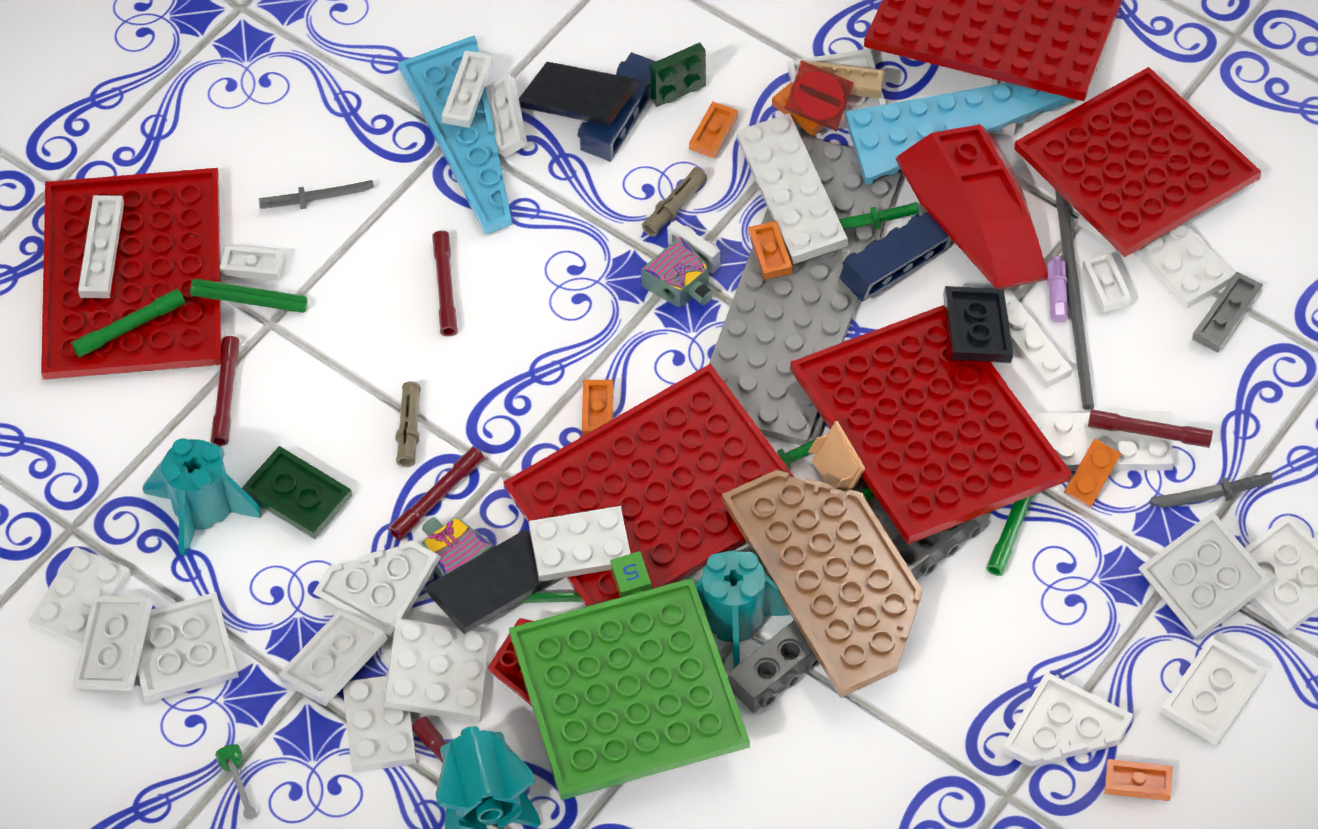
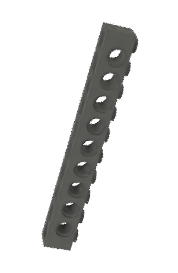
(769, 658)

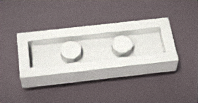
(467, 89)
(506, 115)

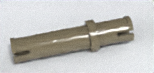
(667, 209)
(407, 434)

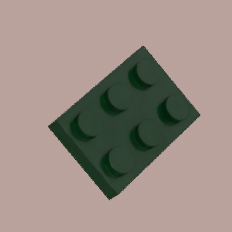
(297, 492)

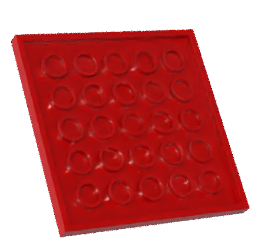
(1137, 161)

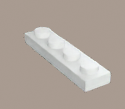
(101, 247)
(1034, 344)

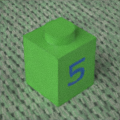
(630, 574)

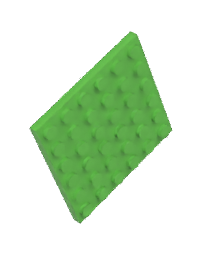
(628, 688)

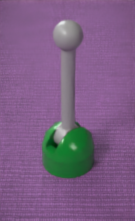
(230, 759)

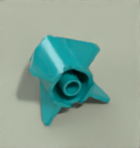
(198, 488)
(737, 597)
(484, 782)

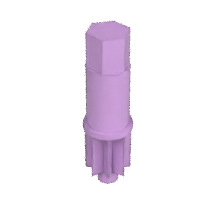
(1057, 290)

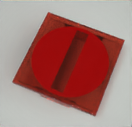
(818, 95)

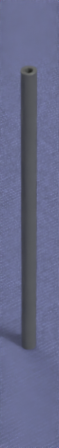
(1075, 303)

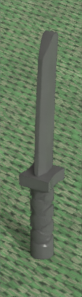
(303, 197)
(1224, 489)

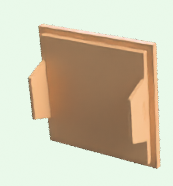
(836, 459)

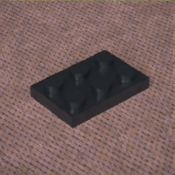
(977, 324)

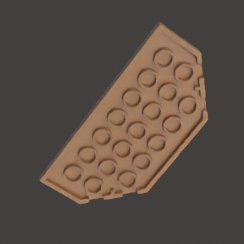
(831, 572)

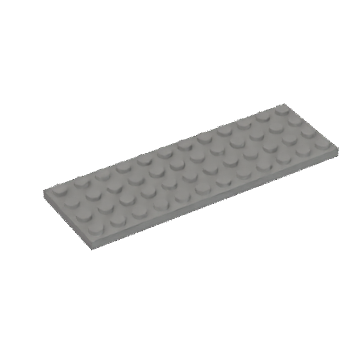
(800, 311)

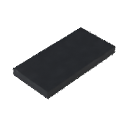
(578, 93)
(488, 583)

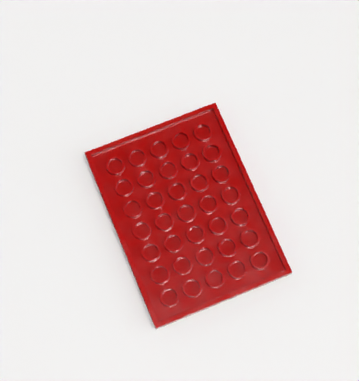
(1019, 42)
(163, 244)
(930, 430)
(666, 472)

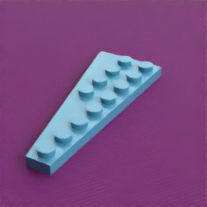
(891, 128)
(468, 151)

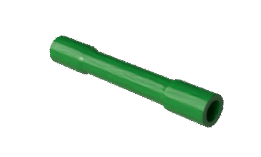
(97, 338)
(1003, 548)

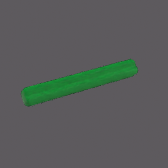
(248, 295)

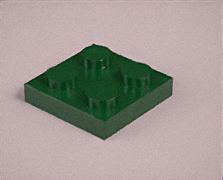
(678, 74)

